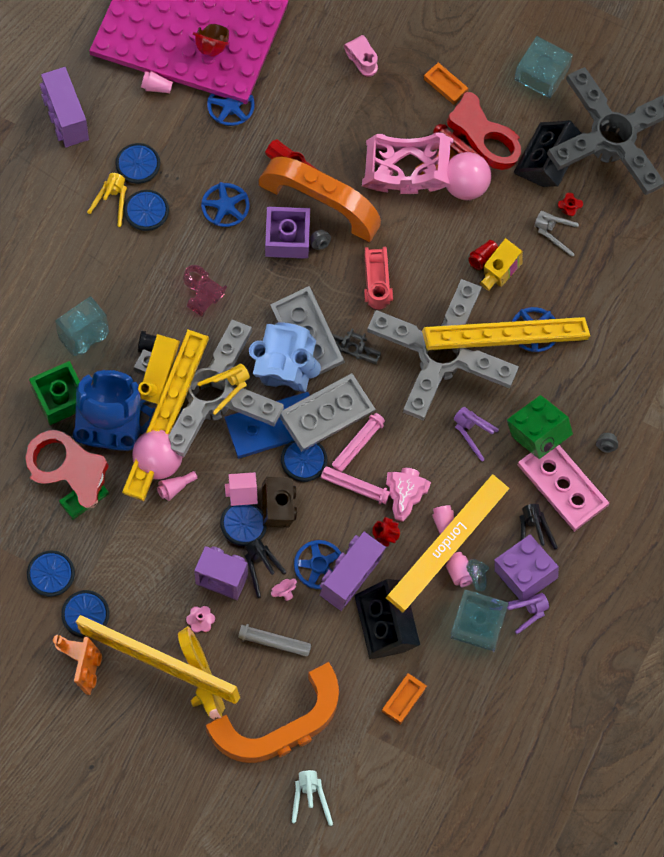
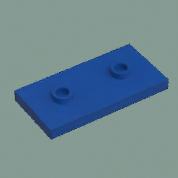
(254, 436)

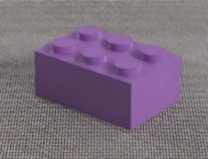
(63, 107)
(351, 570)

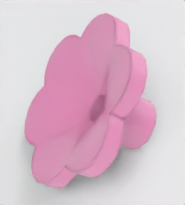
(284, 589)
(200, 624)

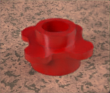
(570, 210)

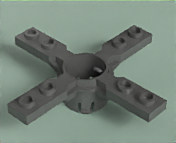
(595, 143)

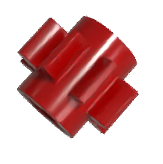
(386, 531)

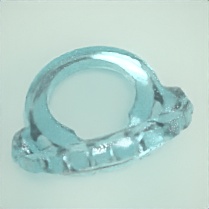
(477, 570)

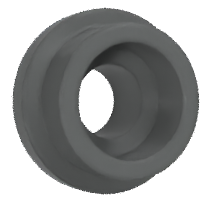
(320, 239)
(607, 442)

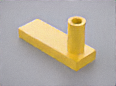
(158, 368)

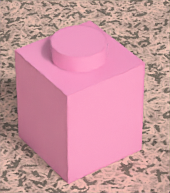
(242, 489)

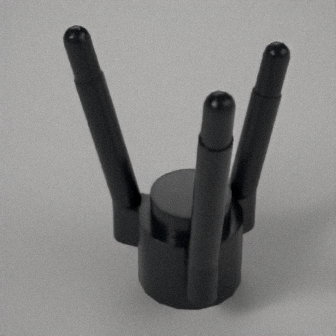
(533, 516)
(258, 553)

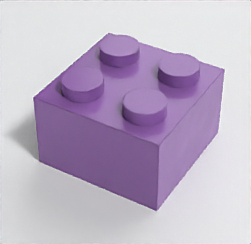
(287, 232)
(526, 568)
(221, 572)

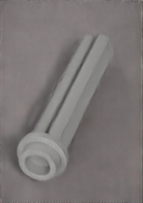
(274, 640)

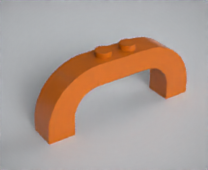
(312, 182)
(283, 739)

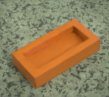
(445, 83)
(404, 698)

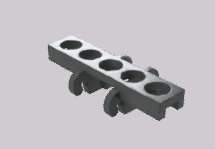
(358, 353)

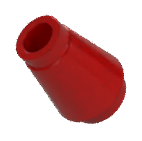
(482, 254)

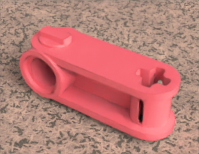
(377, 278)

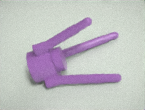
(467, 419)
(536, 604)

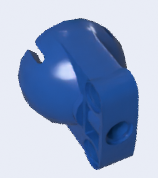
(107, 411)

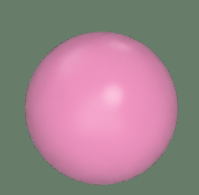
(468, 176)
(155, 454)

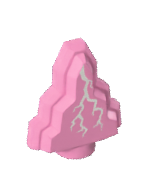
(406, 491)

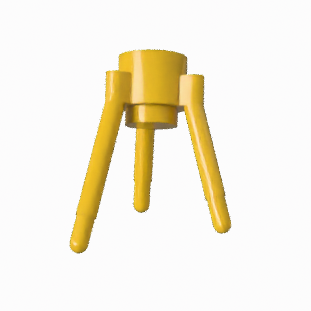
(112, 186)
(235, 375)

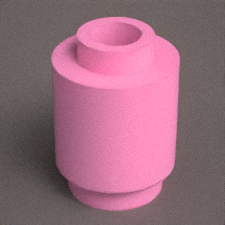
(457, 569)

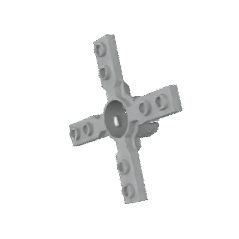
(433, 372)
(199, 410)

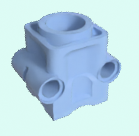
(285, 356)

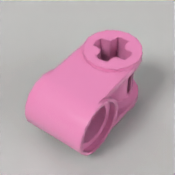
(362, 55)

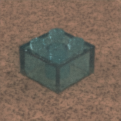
(543, 67)
(82, 327)
(479, 620)

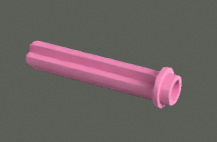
(341, 462)
(355, 485)

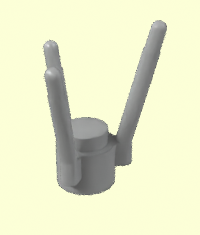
(547, 222)

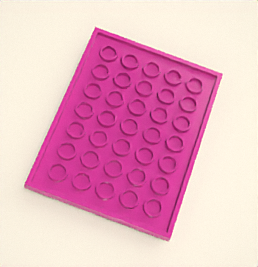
(160, 40)

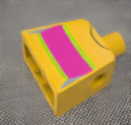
(501, 265)

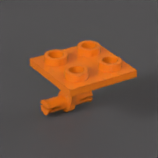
(88, 659)

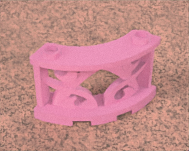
(398, 149)

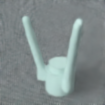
(308, 783)

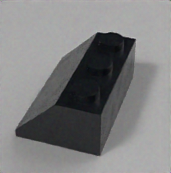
(535, 162)
(384, 625)

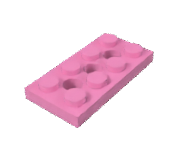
(561, 498)

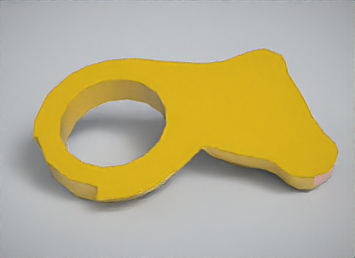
(195, 657)

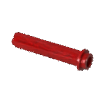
(458, 145)

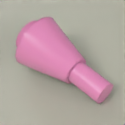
(170, 487)

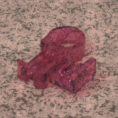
(207, 292)

